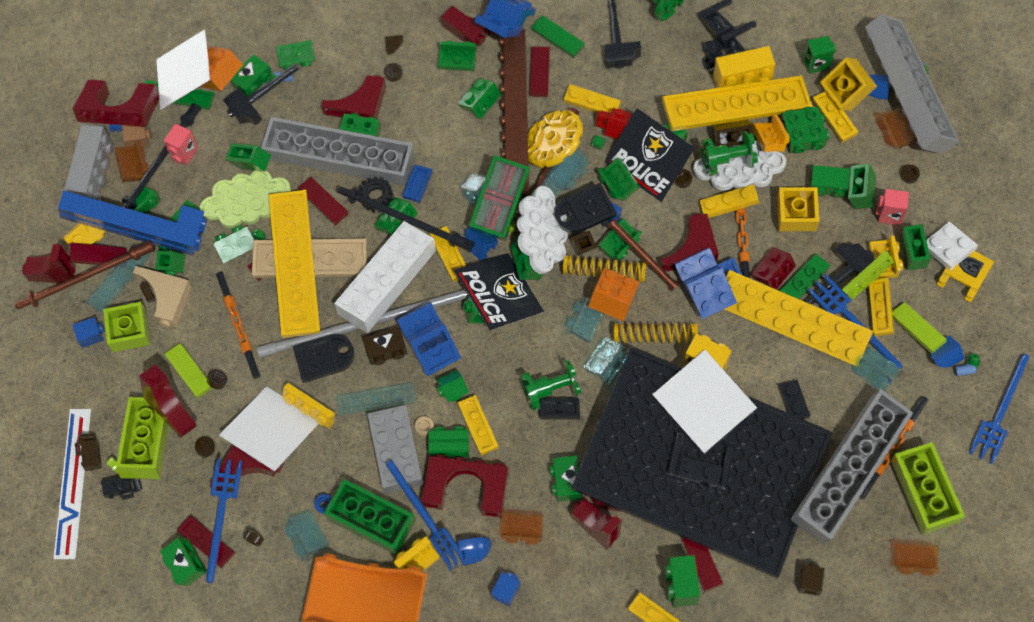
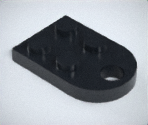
(586, 209)
(322, 357)

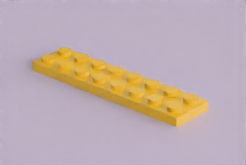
(735, 103)
(294, 264)
(797, 319)

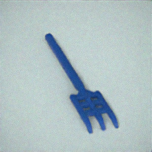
(842, 308)
(995, 425)
(223, 496)
(436, 533)

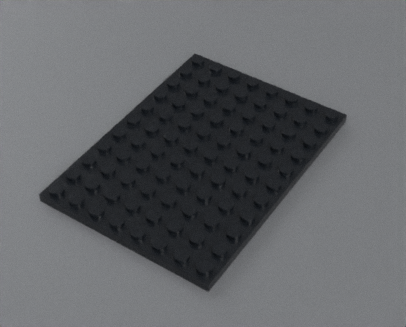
(767, 481)

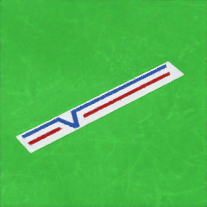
(71, 487)

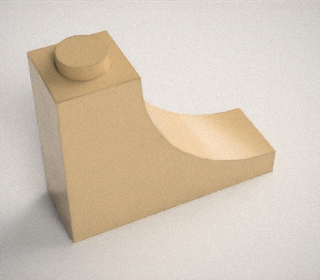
(170, 294)

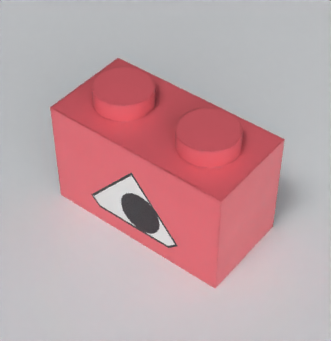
(180, 144)
(892, 206)

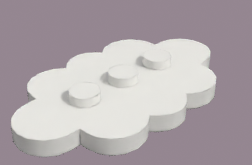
(738, 173)
(540, 233)

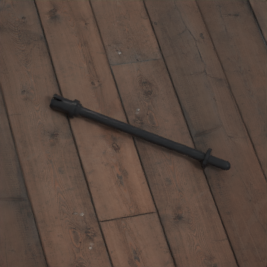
(186, 120)
(454, 239)

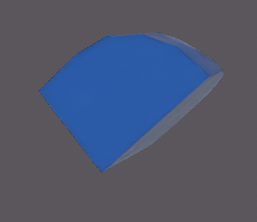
(882, 88)
(482, 244)
(948, 354)
(474, 549)

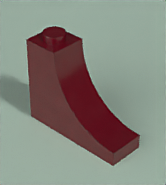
(364, 102)
(699, 238)
(49, 268)
(162, 399)
(249, 465)
(596, 523)

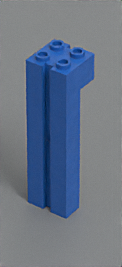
(136, 225)

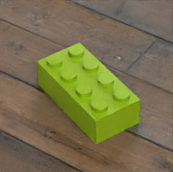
(141, 441)
(927, 488)

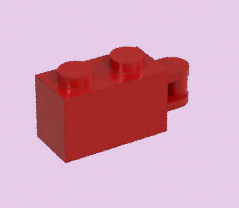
(615, 121)

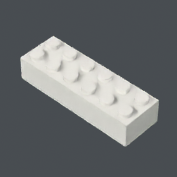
(385, 277)

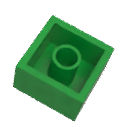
(683, 581)

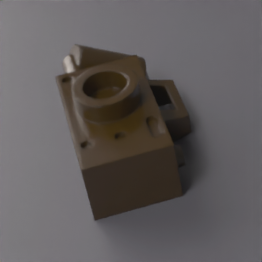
(89, 451)

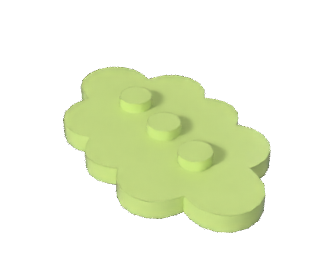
(243, 198)

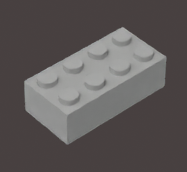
(90, 162)
(395, 442)

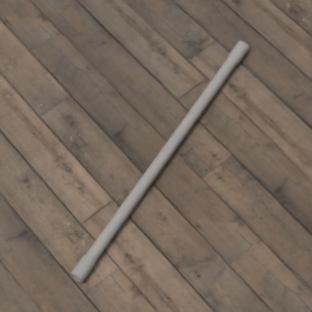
(273, 348)

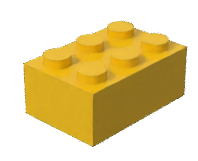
(744, 67)

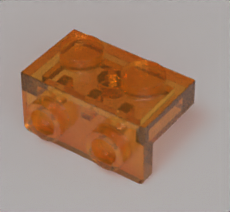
(898, 128)
(131, 162)
(522, 527)
(916, 558)

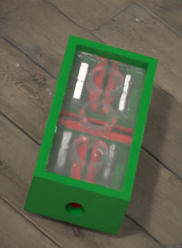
(499, 198)

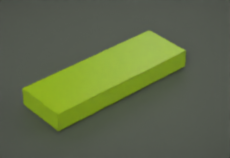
(868, 275)
(918, 328)
(188, 370)

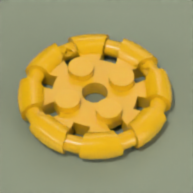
(560, 126)

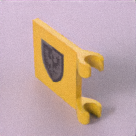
(969, 272)

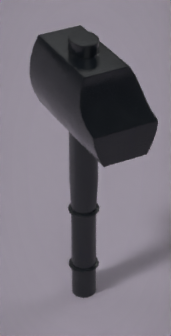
(619, 53)
(242, 107)
(856, 260)

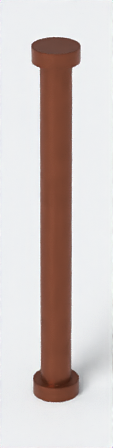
(643, 254)

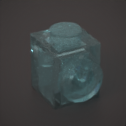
(472, 187)

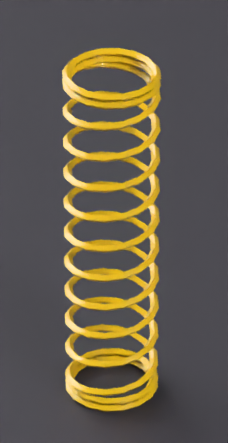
(567, 258)
(617, 332)

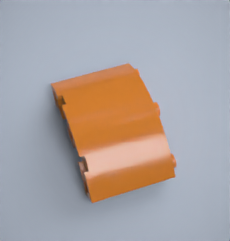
(362, 593)

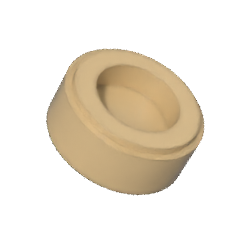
(423, 426)

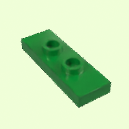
(806, 277)

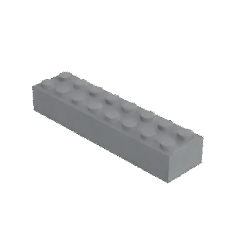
(911, 84)
(338, 150)
(851, 466)

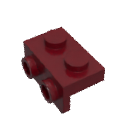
(774, 268)

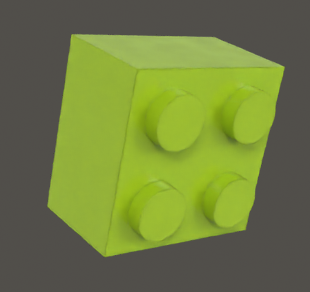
(126, 327)

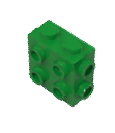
(805, 129)

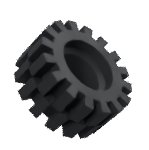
(377, 184)

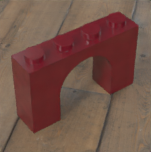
(464, 26)
(134, 112)
(443, 470)

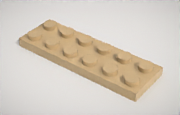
(330, 258)

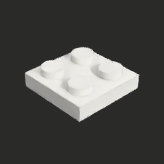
(950, 246)

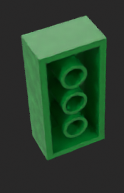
(370, 517)

